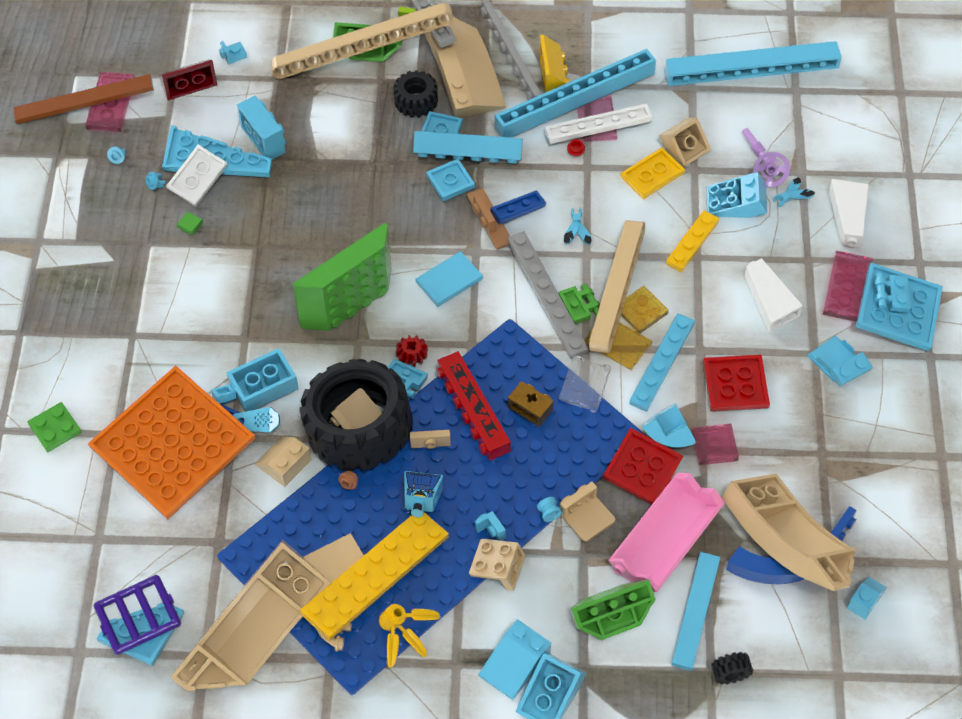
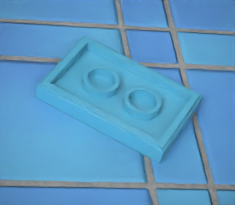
(449, 279)

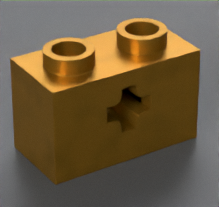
(530, 403)

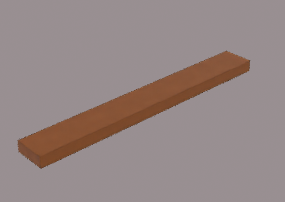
(83, 98)

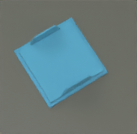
(831, 354)

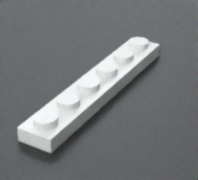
(598, 123)

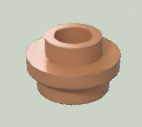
(348, 480)

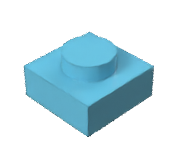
(223, 394)

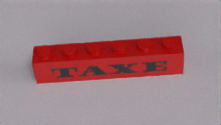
(473, 405)

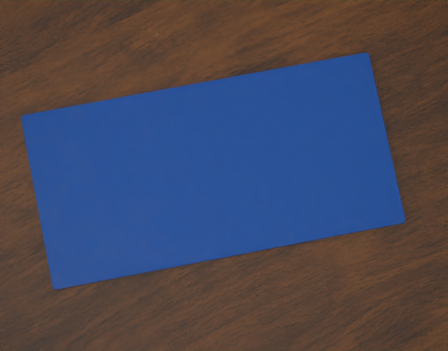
(543, 463)

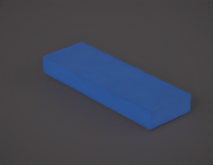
(518, 207)

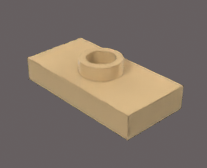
(430, 439)

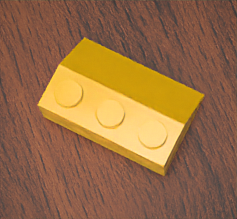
(551, 64)

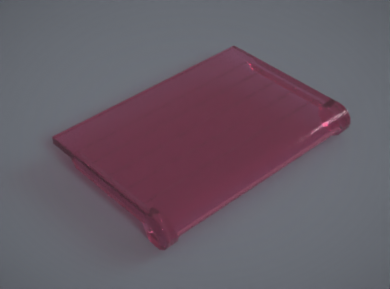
(597, 107)

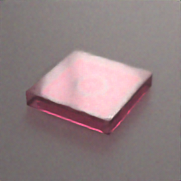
(715, 444)

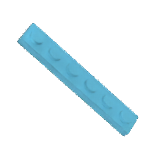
(662, 362)

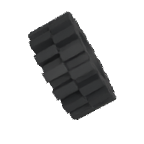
(732, 668)

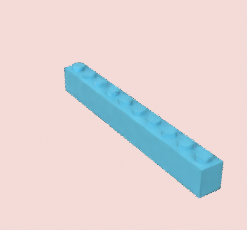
(752, 63)
(575, 94)

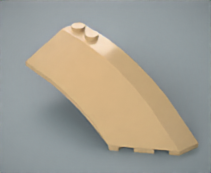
(467, 72)
(789, 532)
(252, 623)

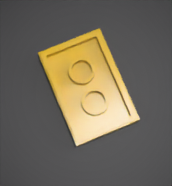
(652, 173)

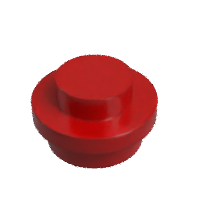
(576, 147)

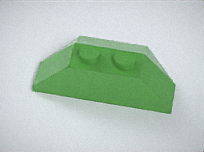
(379, 54)
(614, 609)

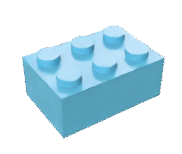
(261, 127)
(262, 380)

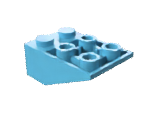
(738, 197)

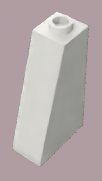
(849, 209)
(771, 296)

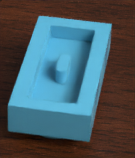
(851, 369)

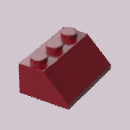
(188, 79)

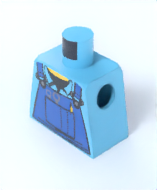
(422, 492)

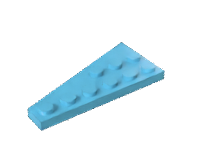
(240, 163)

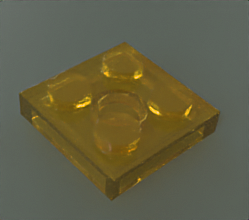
(643, 309)

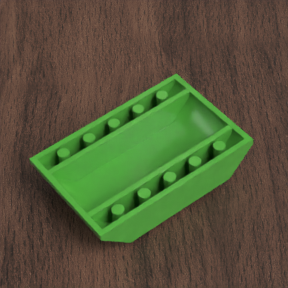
(345, 282)

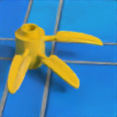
(393, 618)

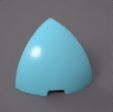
(669, 428)

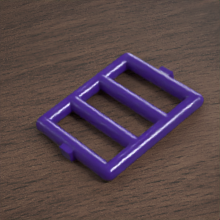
(137, 639)

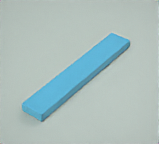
(695, 611)

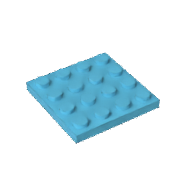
(909, 328)

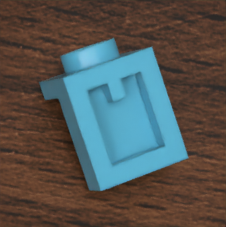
(232, 52)
(492, 524)

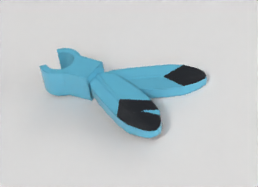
(793, 193)
(577, 228)

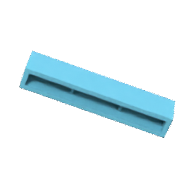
(468, 145)

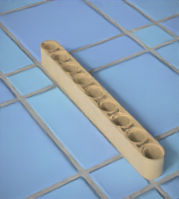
(617, 287)

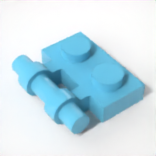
(898, 292)
(410, 376)

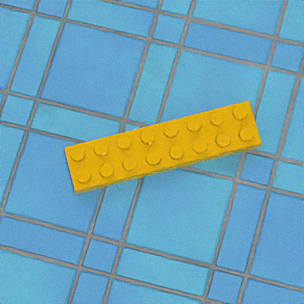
(373, 575)

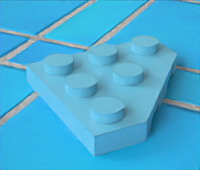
(150, 650)

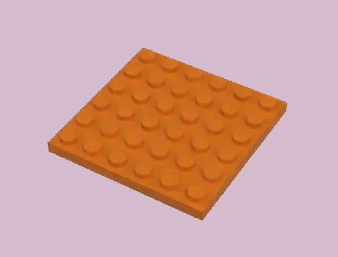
(171, 441)

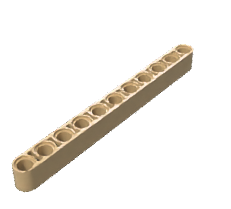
(361, 40)

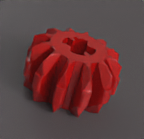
(412, 350)

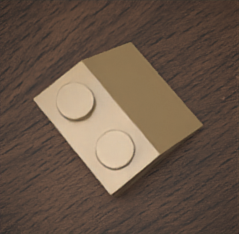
(685, 141)
(285, 459)

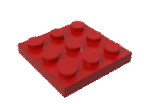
(736, 382)
(642, 466)

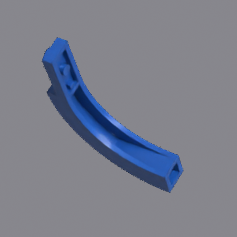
(768, 570)

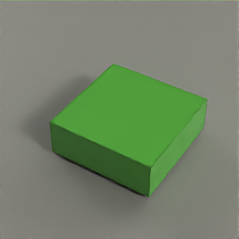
(189, 223)

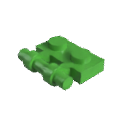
(575, 304)

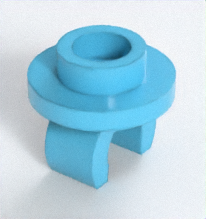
(116, 155)
(153, 180)

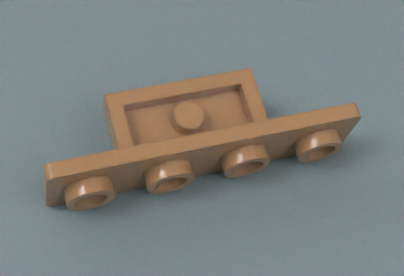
(481, 206)

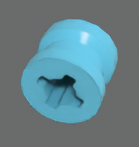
(549, 509)

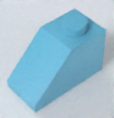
(866, 597)

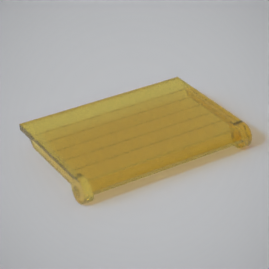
(627, 346)

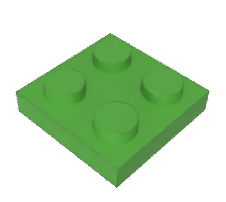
(54, 427)

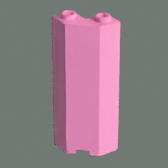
(666, 531)

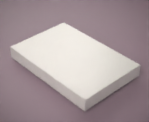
(197, 175)

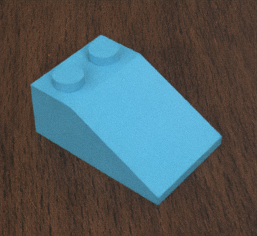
(515, 659)
(550, 689)

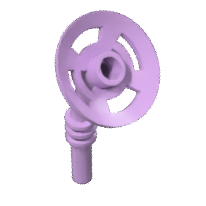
(768, 163)

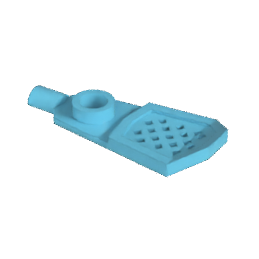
(251, 420)

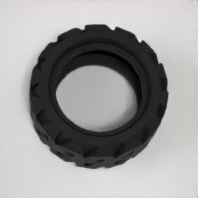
(365, 445)

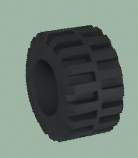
(415, 83)

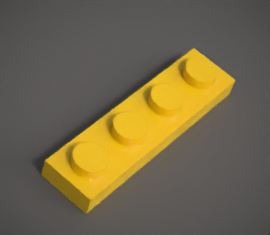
(692, 241)

